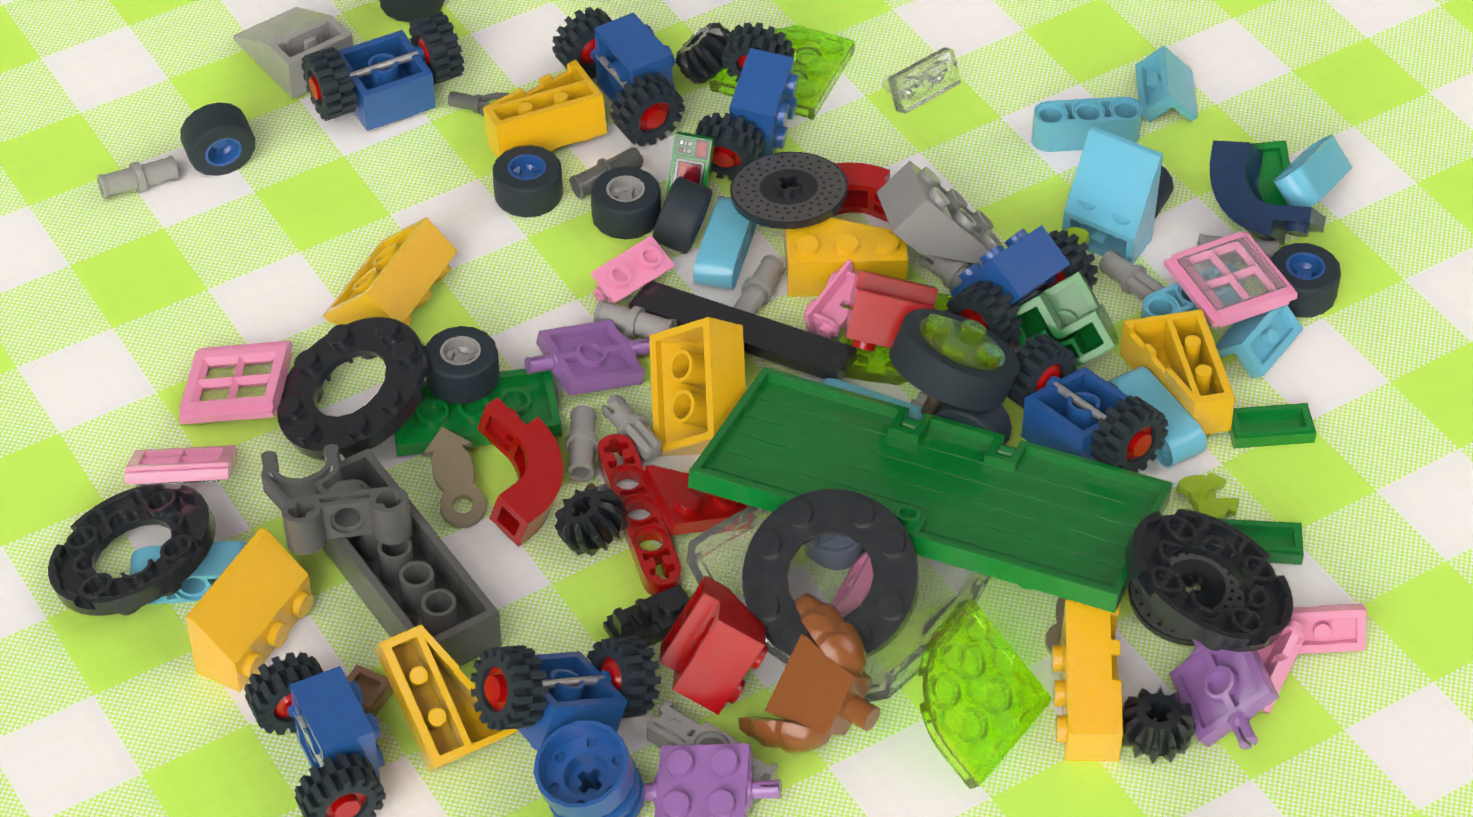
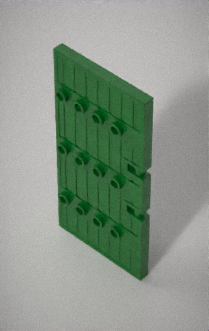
(954, 487)

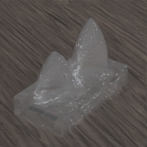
(923, 80)

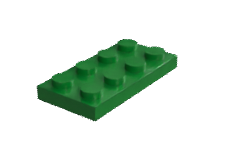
(525, 393)

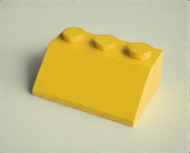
(395, 276)
(695, 382)
(248, 612)

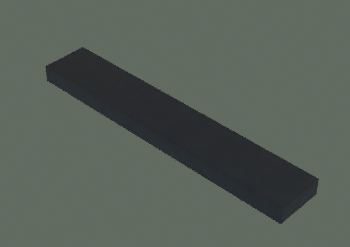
(761, 335)

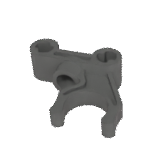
(331, 508)

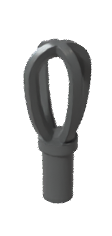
(472, 102)

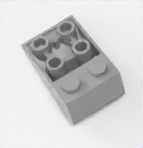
(283, 41)
(935, 219)

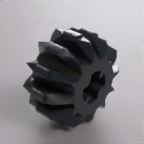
(702, 53)
(591, 519)
(1157, 725)

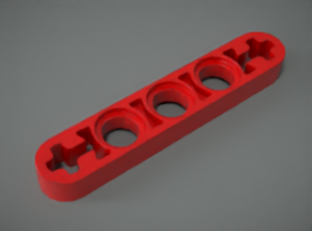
(639, 530)

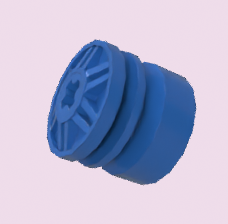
(588, 773)

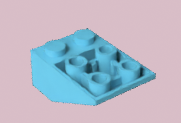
(1114, 194)

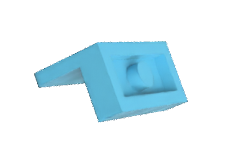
(1164, 84)
(1260, 339)

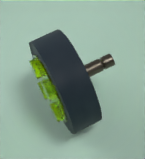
(953, 361)

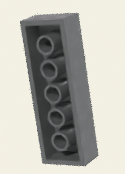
(414, 579)

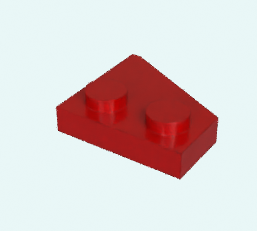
(683, 507)

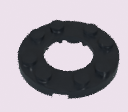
(393, 405)
(832, 513)
(98, 594)
(1242, 629)

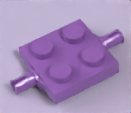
(589, 357)
(1224, 692)
(707, 781)

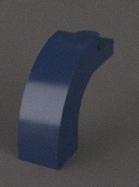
(1235, 184)

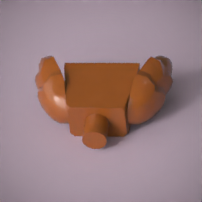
(819, 687)

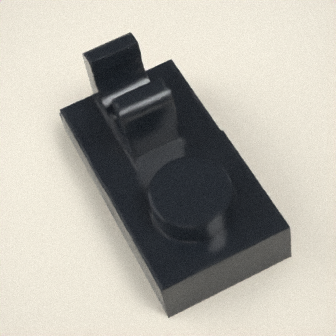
(648, 618)

